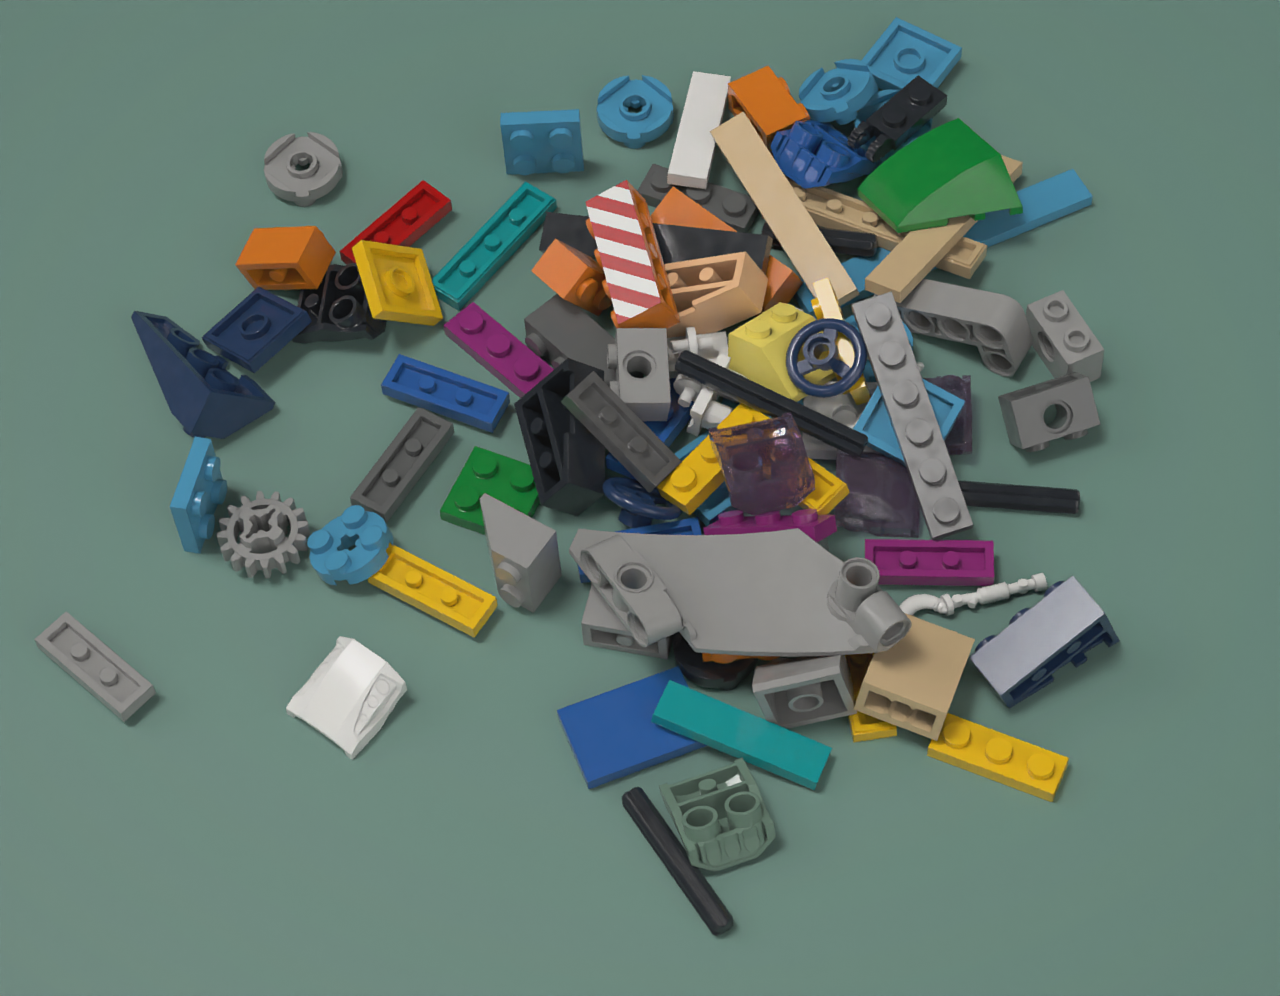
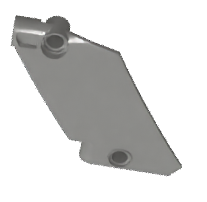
(741, 593)

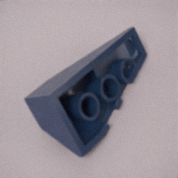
(196, 383)

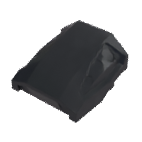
(338, 308)

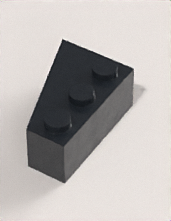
(560, 449)

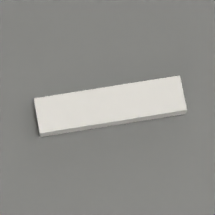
(694, 143)

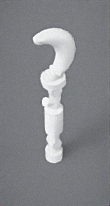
(983, 595)

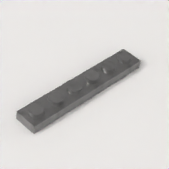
(912, 416)

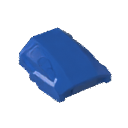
(819, 155)

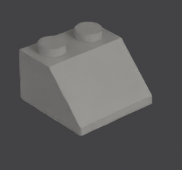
(521, 554)
(804, 690)

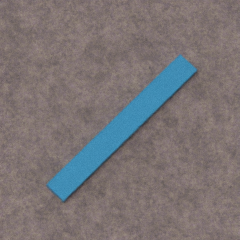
(1040, 204)

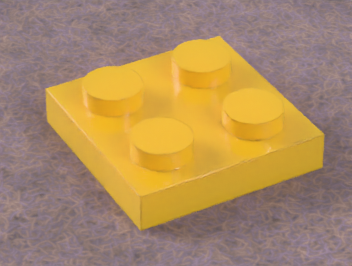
(397, 283)

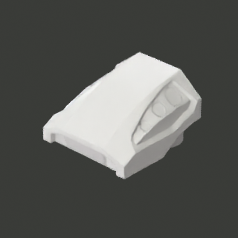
(349, 696)

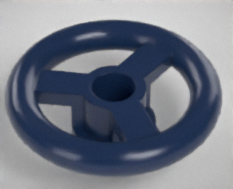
(817, 343)
(637, 503)

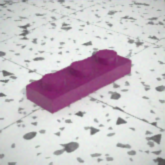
(496, 349)
(806, 520)
(932, 561)

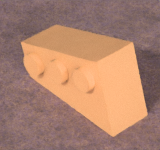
(715, 292)

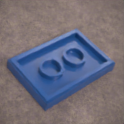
(615, 730)

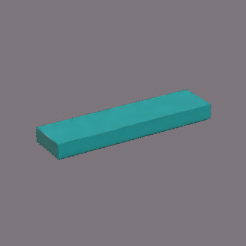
(492, 245)
(741, 734)

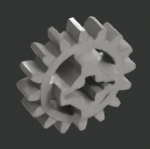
(263, 534)

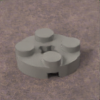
(305, 185)

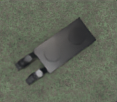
(898, 118)

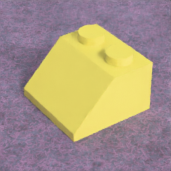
(761, 348)

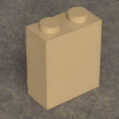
(916, 678)

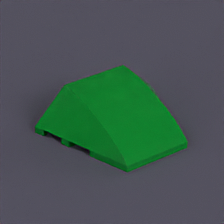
(940, 178)

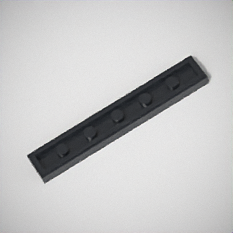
(674, 241)

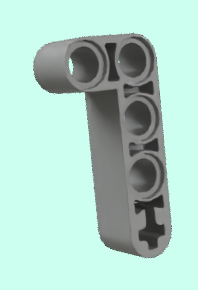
(970, 317)

